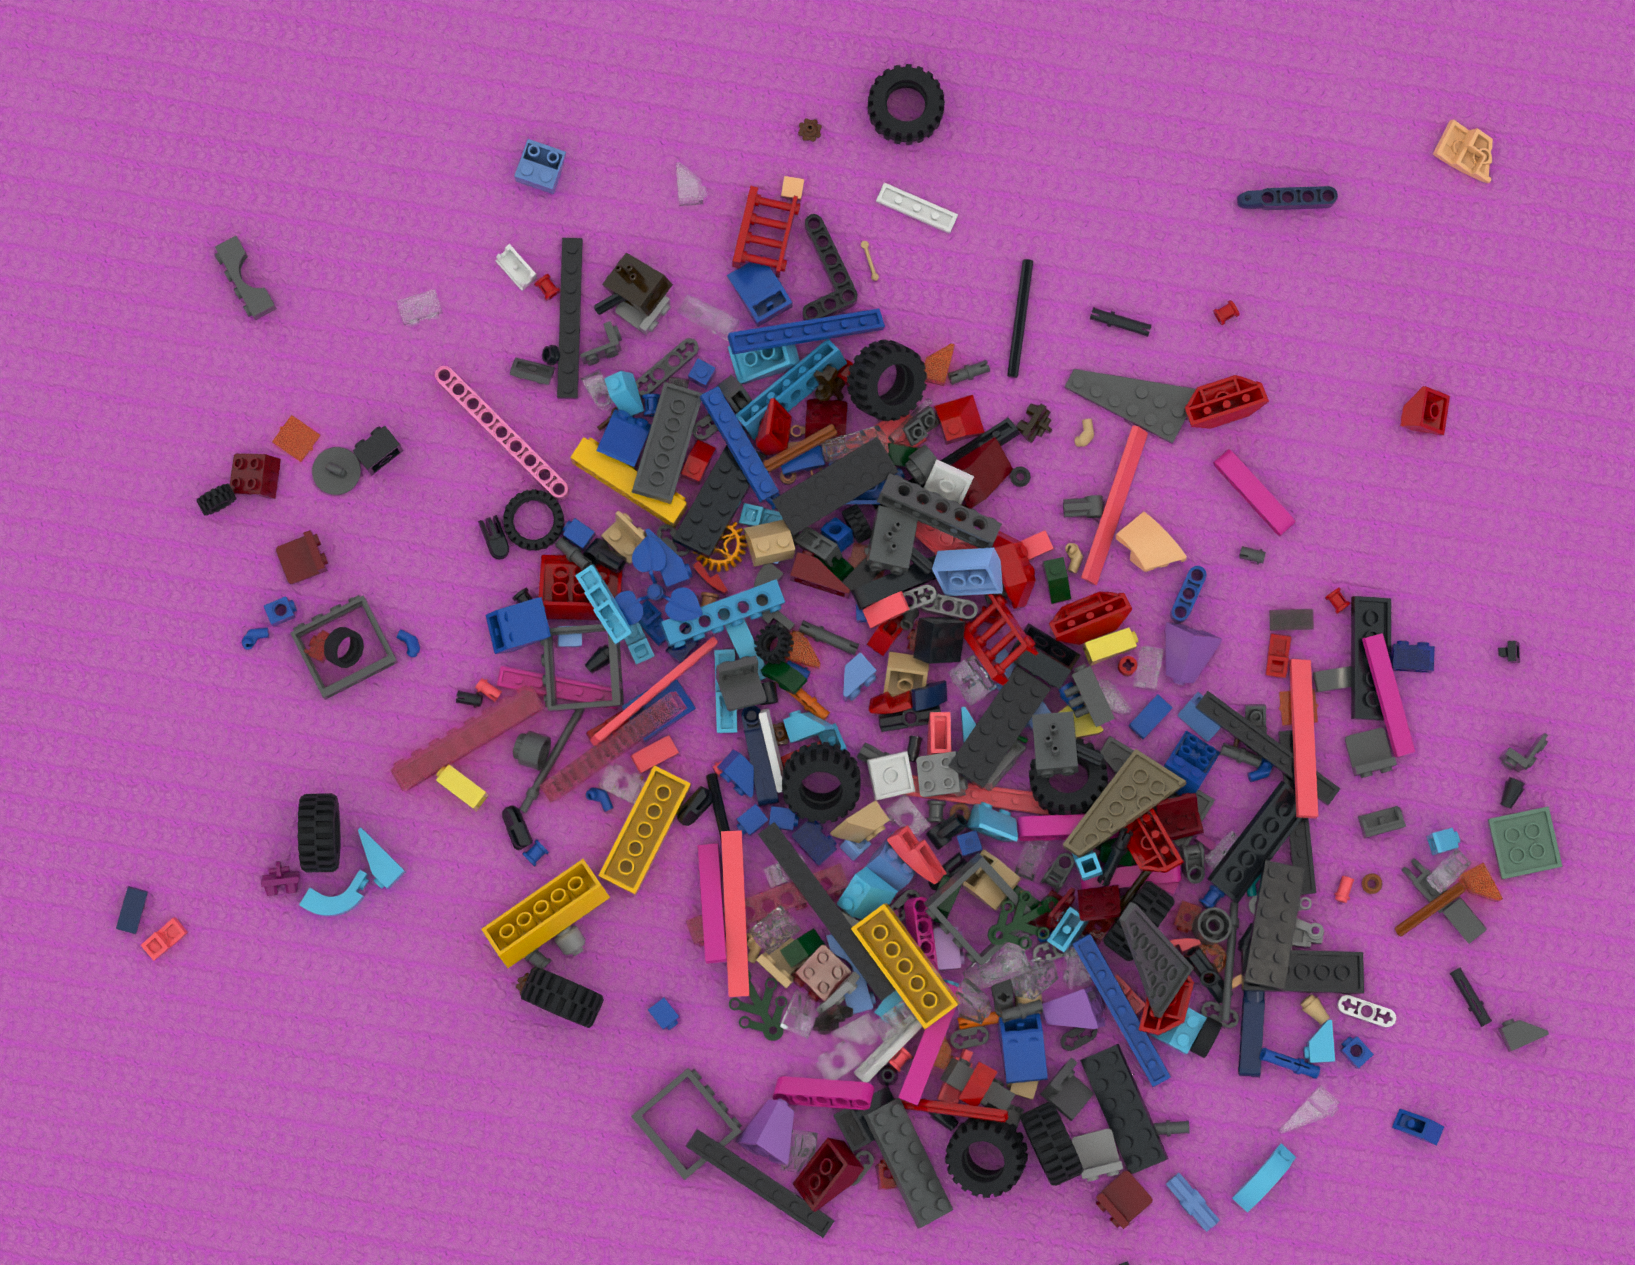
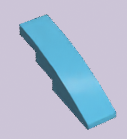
(604, 604)
(742, 641)
(725, 719)

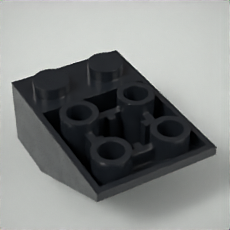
(854, 1124)

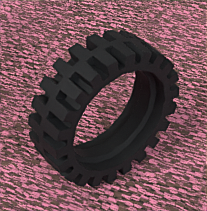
(516, 502)

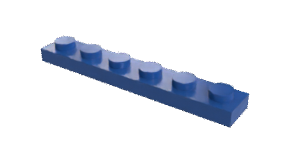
(739, 444)

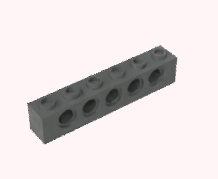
(928, 513)

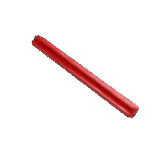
(958, 1110)

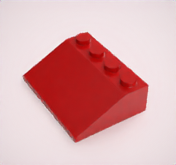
(563, 593)

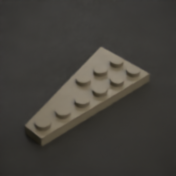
(1131, 793)

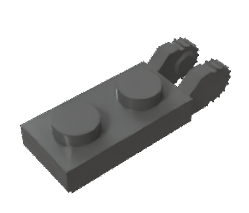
(1422, 884)

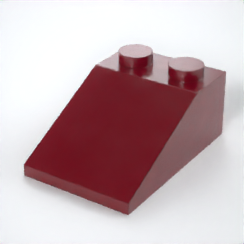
(989, 469)
(813, 573)
(828, 1173)

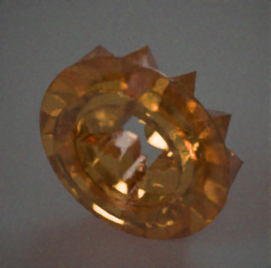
(1216, 949)

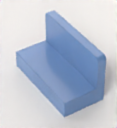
(1196, 720)

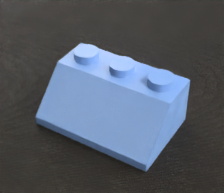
(968, 571)

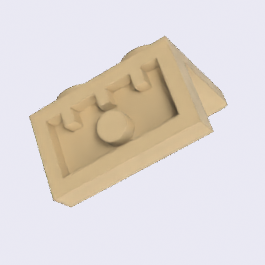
(623, 536)
(778, 966)

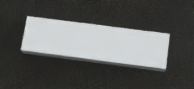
(917, 208)
(772, 747)
(885, 1052)

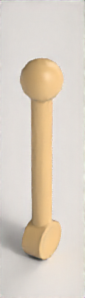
(864, 245)

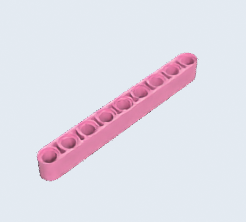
(496, 424)

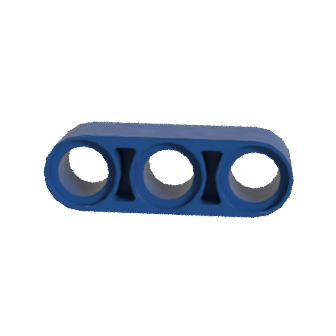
(1187, 604)

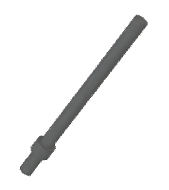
(533, 792)
(1228, 978)

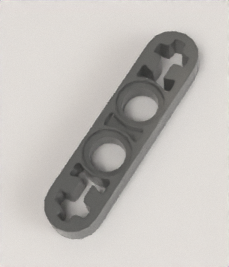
(666, 367)

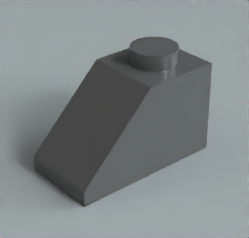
(734, 394)
(1520, 1033)

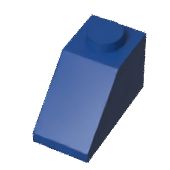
(1418, 1126)

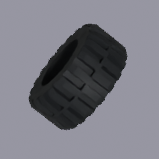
(906, 130)
(866, 374)
(1075, 802)
(821, 805)
(319, 832)
(1153, 903)
(562, 997)
(1052, 1144)
(979, 1179)

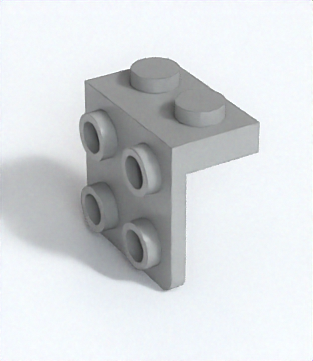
(641, 321)
(937, 777)
(1097, 1154)

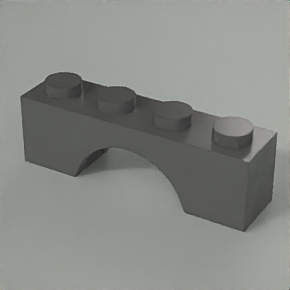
(233, 256)

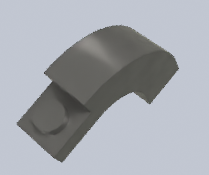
(765, 575)

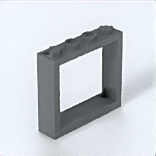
(357, 677)
(549, 680)
(950, 886)
(708, 1093)

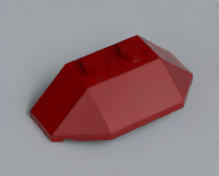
(1225, 401)
(1016, 569)
(1090, 617)
(1152, 844)
(1174, 1014)

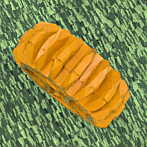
(729, 559)

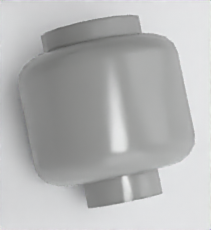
(570, 941)

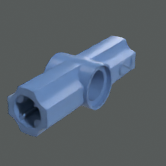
(1192, 1202)

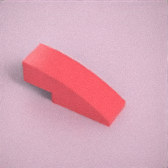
(939, 733)
(916, 854)

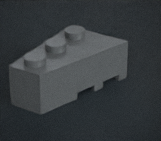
(959, 1072)

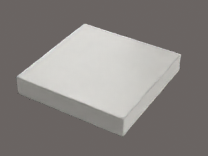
(948, 481)
(891, 775)

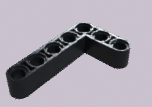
(831, 271)

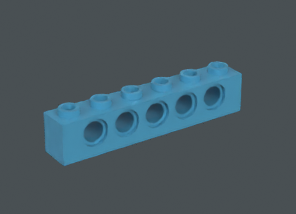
(792, 386)
(769, 590)

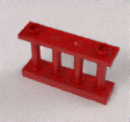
(751, 218)
(978, 643)

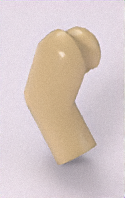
(1087, 434)
(1075, 556)
(753, 947)

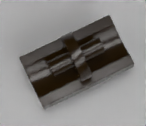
(828, 384)
(1038, 424)

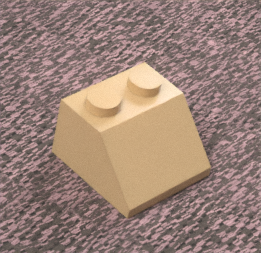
(769, 542)
(904, 673)
(863, 824)

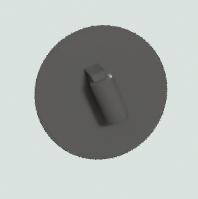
(336, 471)

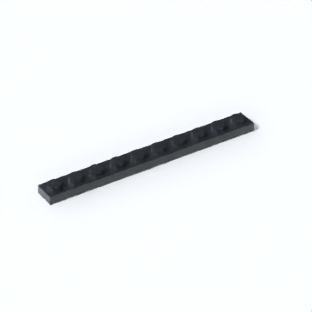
(825, 909)

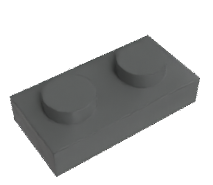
(532, 371)

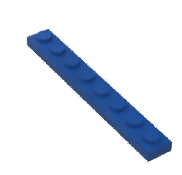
(805, 331)
(1121, 1009)

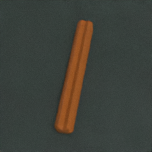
(800, 448)
(1430, 909)

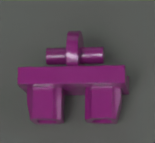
(279, 877)

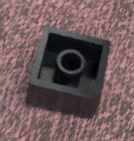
(377, 449)
(939, 639)

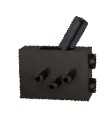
(635, 285)

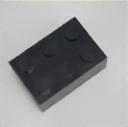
(1053, 658)

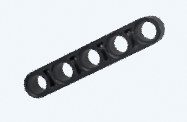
(891, 584)

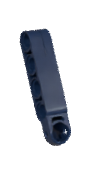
(1255, 198)
(759, 758)
(1251, 1033)

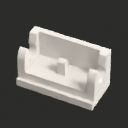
(516, 267)

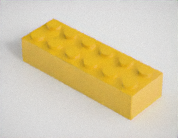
(621, 479)
(644, 830)
(545, 913)
(905, 965)

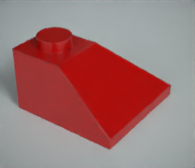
(1426, 411)
(959, 419)
(774, 429)

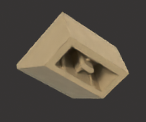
(984, 888)

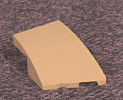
(1466, 150)
(1149, 544)

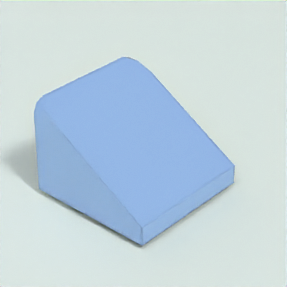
(570, 640)
(853, 849)

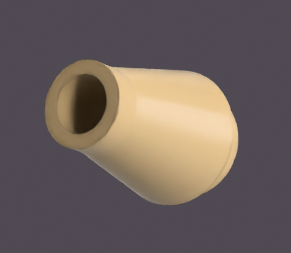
(1314, 1008)

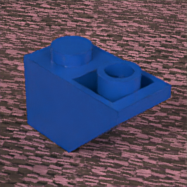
(739, 772)

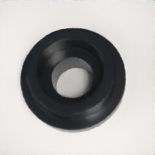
(550, 354)
(1020, 470)

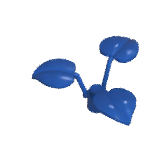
(683, 602)

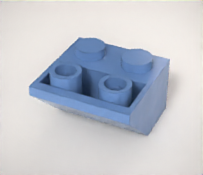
(540, 166)
(856, 675)
(890, 866)

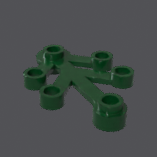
(1019, 921)
(761, 1009)

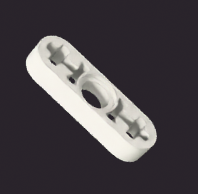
(1379, 1021)

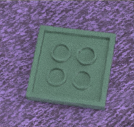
(1524, 842)

